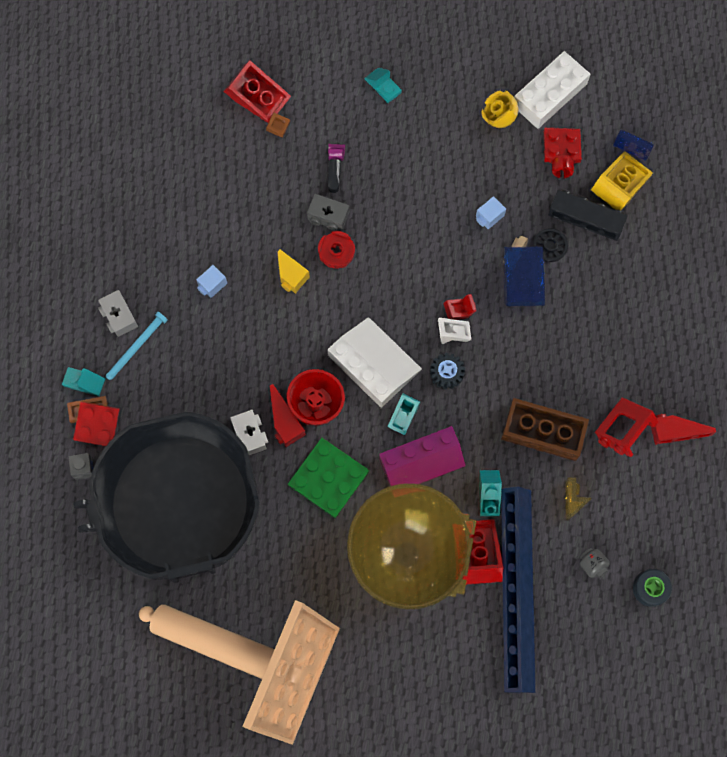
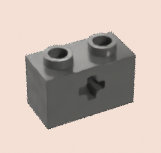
(322, 206)

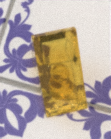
(573, 503)

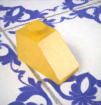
(291, 273)

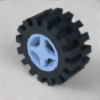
(449, 365)

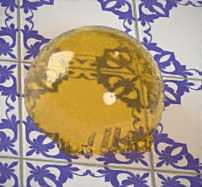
(410, 546)

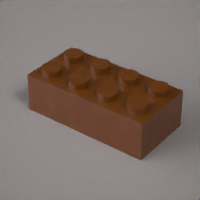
(545, 429)

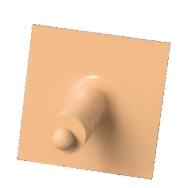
(286, 672)

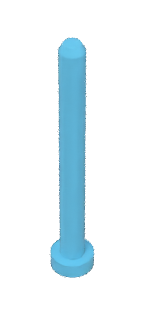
(136, 345)

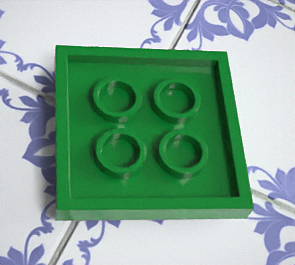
(328, 478)

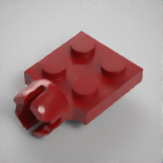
(562, 149)

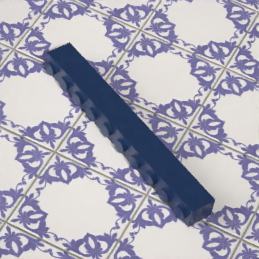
(518, 591)

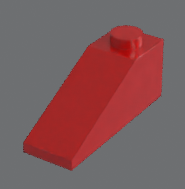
(285, 423)
(678, 429)

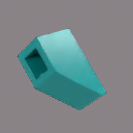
(490, 492)

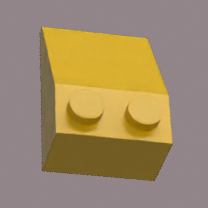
(621, 181)

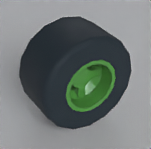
(657, 583)

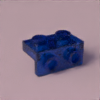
(633, 144)

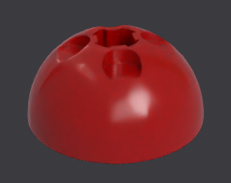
(315, 387)

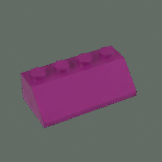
(423, 458)

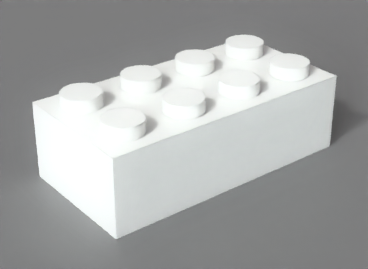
(551, 89)

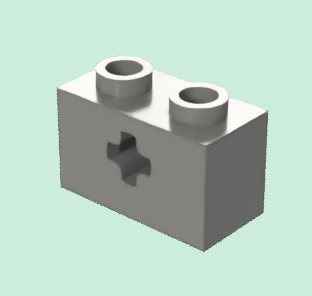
(115, 303)

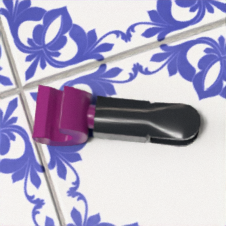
(335, 154)

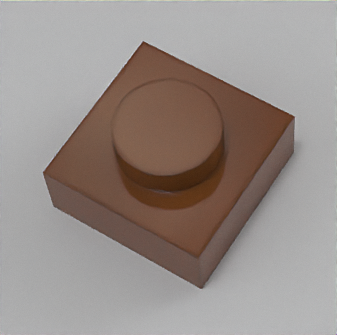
(278, 125)

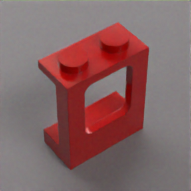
(631, 410)

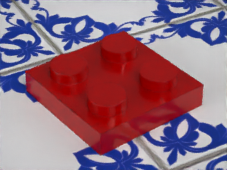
(96, 423)

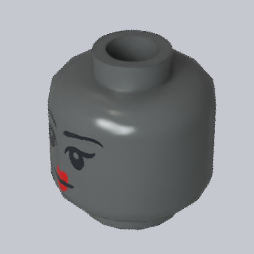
(594, 563)

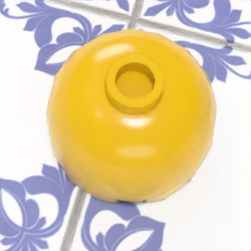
(500, 109)

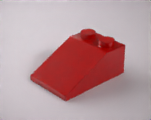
(257, 92)
(485, 556)

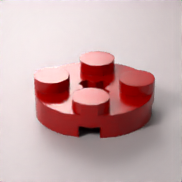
(332, 240)

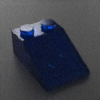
(524, 276)

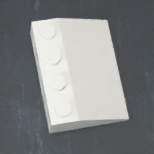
(373, 361)

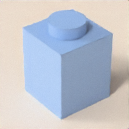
(490, 213)
(211, 281)

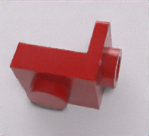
(460, 308)

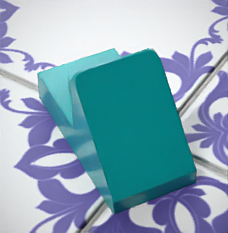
(382, 83)
(83, 381)
(404, 414)

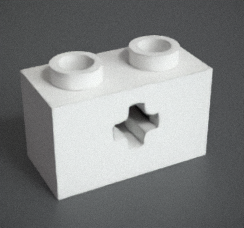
(242, 424)

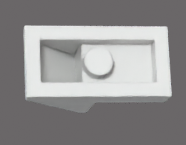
(454, 330)

